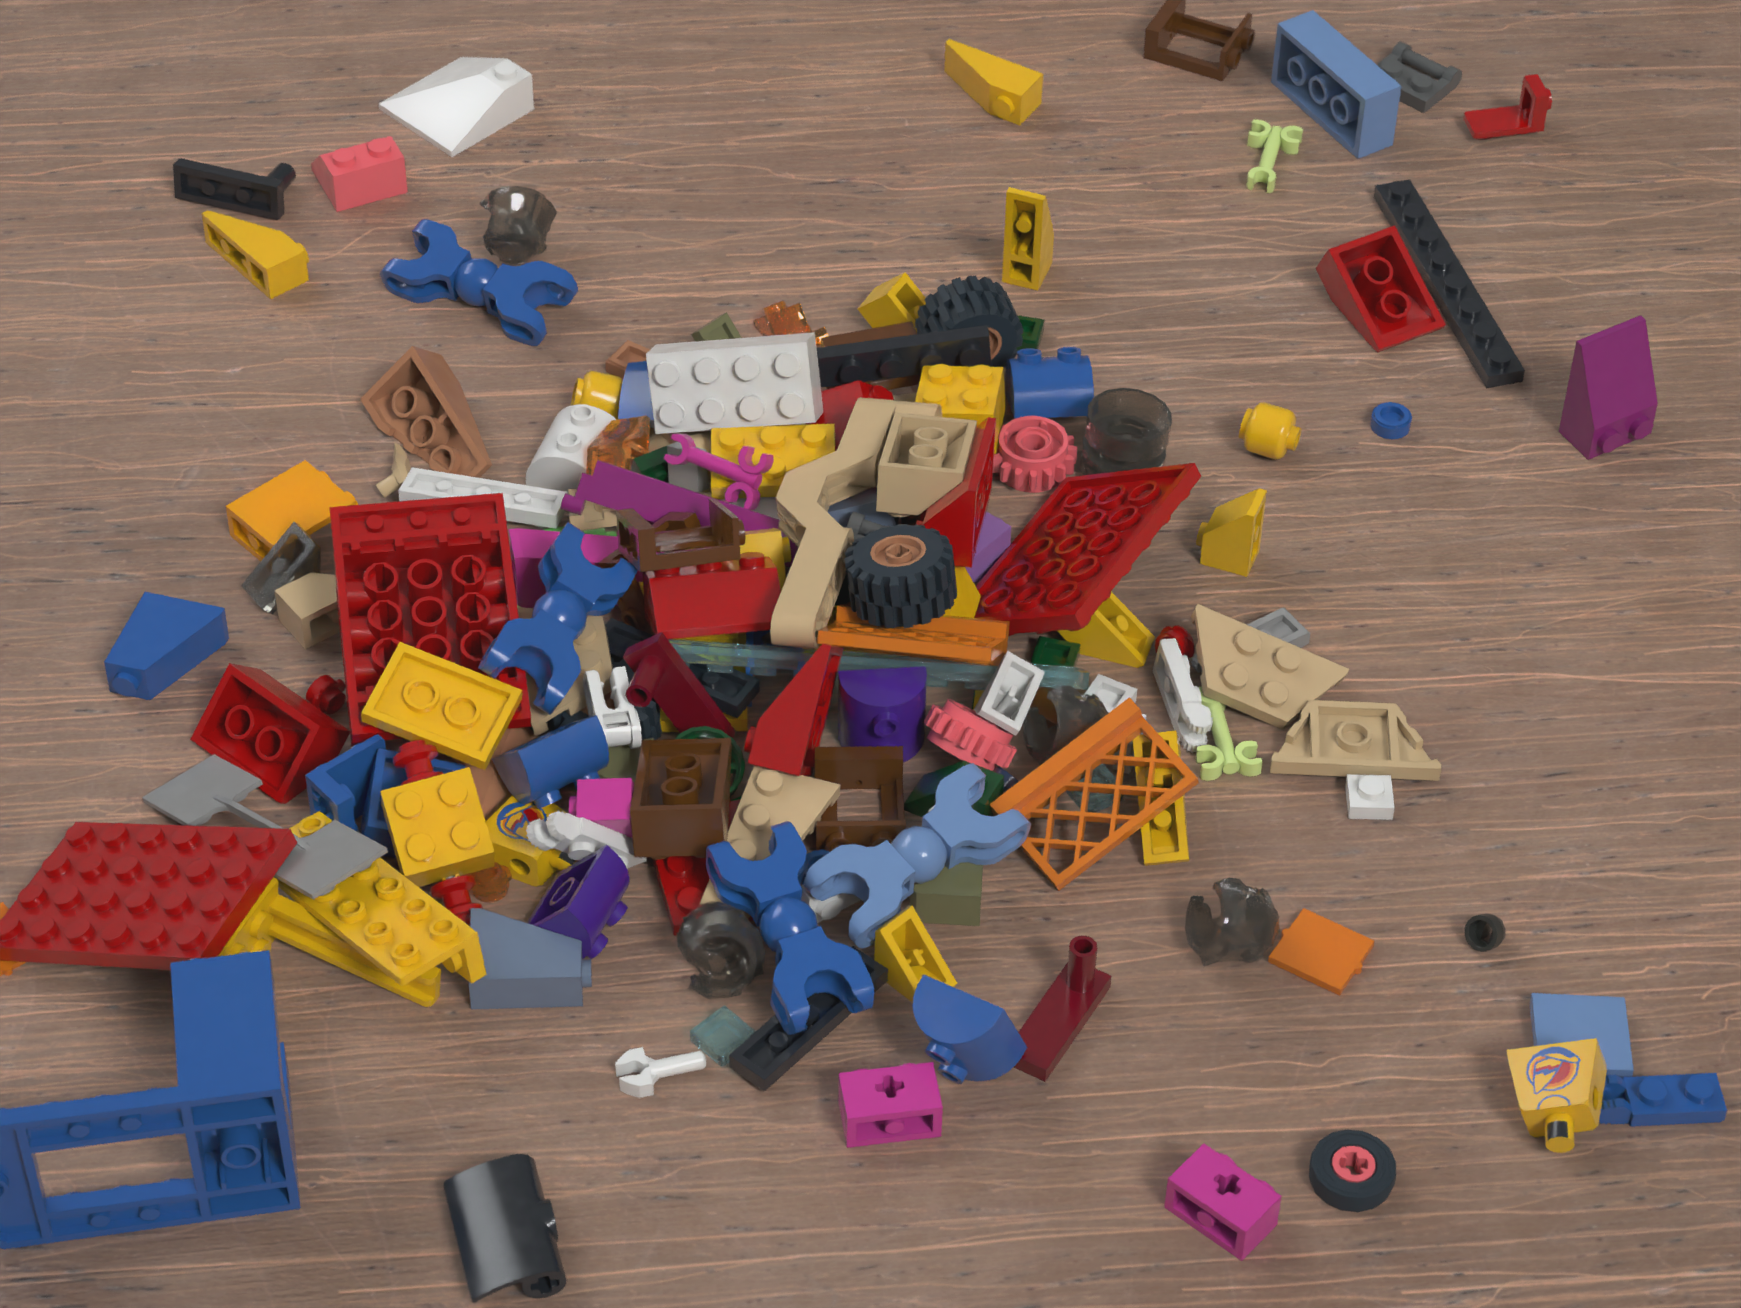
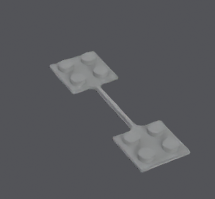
(315, 861)

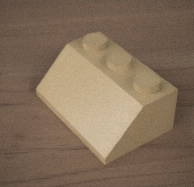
(922, 462)

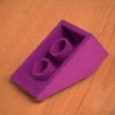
(1610, 390)

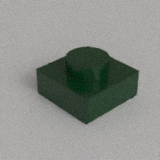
(652, 464)

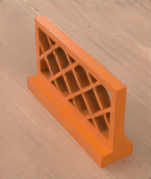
(941, 639)
(1078, 761)

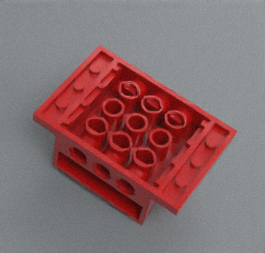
(424, 578)

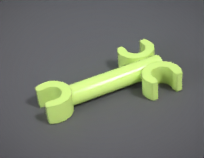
(1271, 139)
(1224, 756)

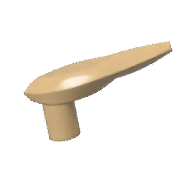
(400, 470)

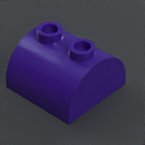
(883, 708)
(585, 900)

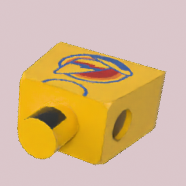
(511, 845)
(1559, 1089)

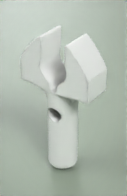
(651, 1070)

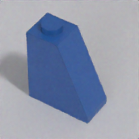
(163, 644)

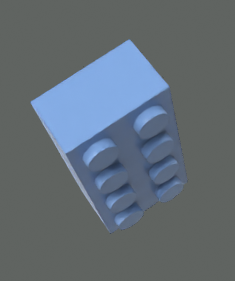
(1335, 84)

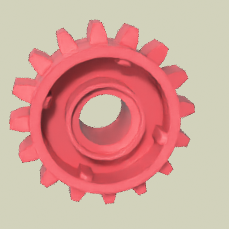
(1034, 454)
(969, 736)

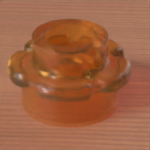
(491, 883)

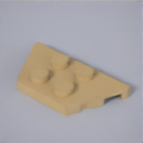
(593, 654)
(1258, 670)
(1354, 740)

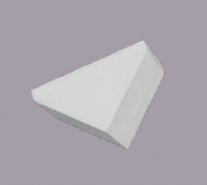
(1010, 693)

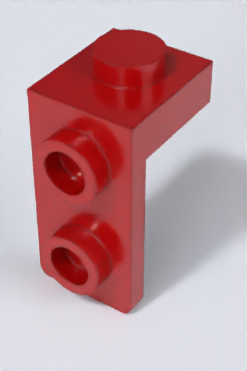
(1513, 120)

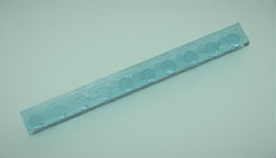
(766, 659)

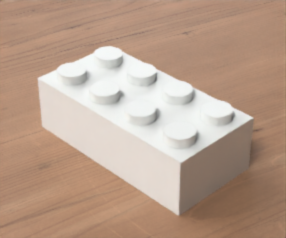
(735, 383)

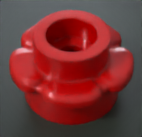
(1182, 636)
(326, 694)

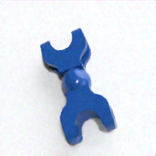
(506, 291)
(559, 617)
(804, 955)

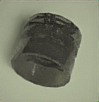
(1125, 432)

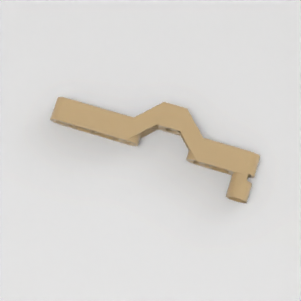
(804, 517)

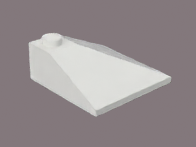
(463, 102)

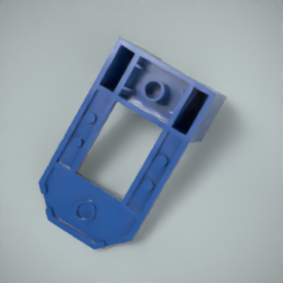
(227, 1103)

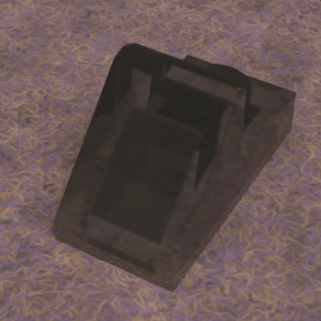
(288, 560)

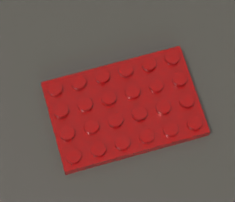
(1080, 547)
(141, 894)

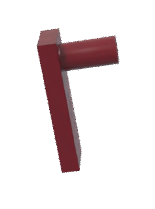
(667, 678)
(1063, 1010)

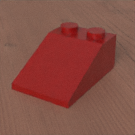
(1379, 289)
(797, 717)

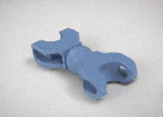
(887, 872)

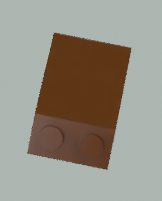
(681, 797)

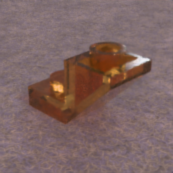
(786, 320)
(619, 443)

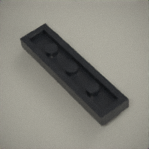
(729, 691)
(773, 1052)

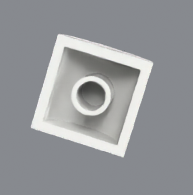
(564, 449)

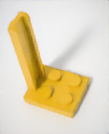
(288, 921)

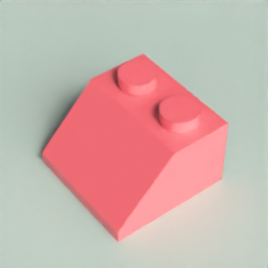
(361, 173)

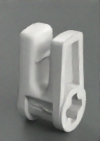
(621, 724)

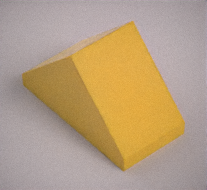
(909, 953)

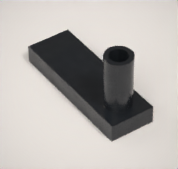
(233, 188)

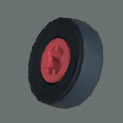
(1367, 1156)

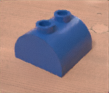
(1049, 384)
(554, 761)
(965, 1033)

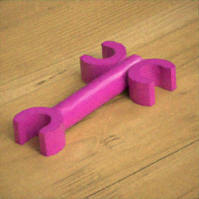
(747, 475)

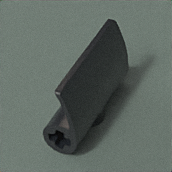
(505, 1228)

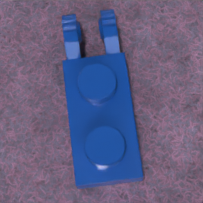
(1662, 1100)

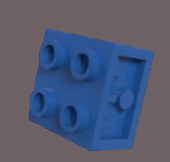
(343, 782)

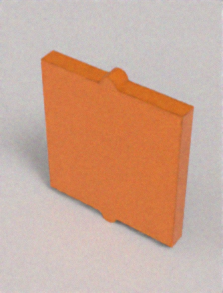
(1321, 951)

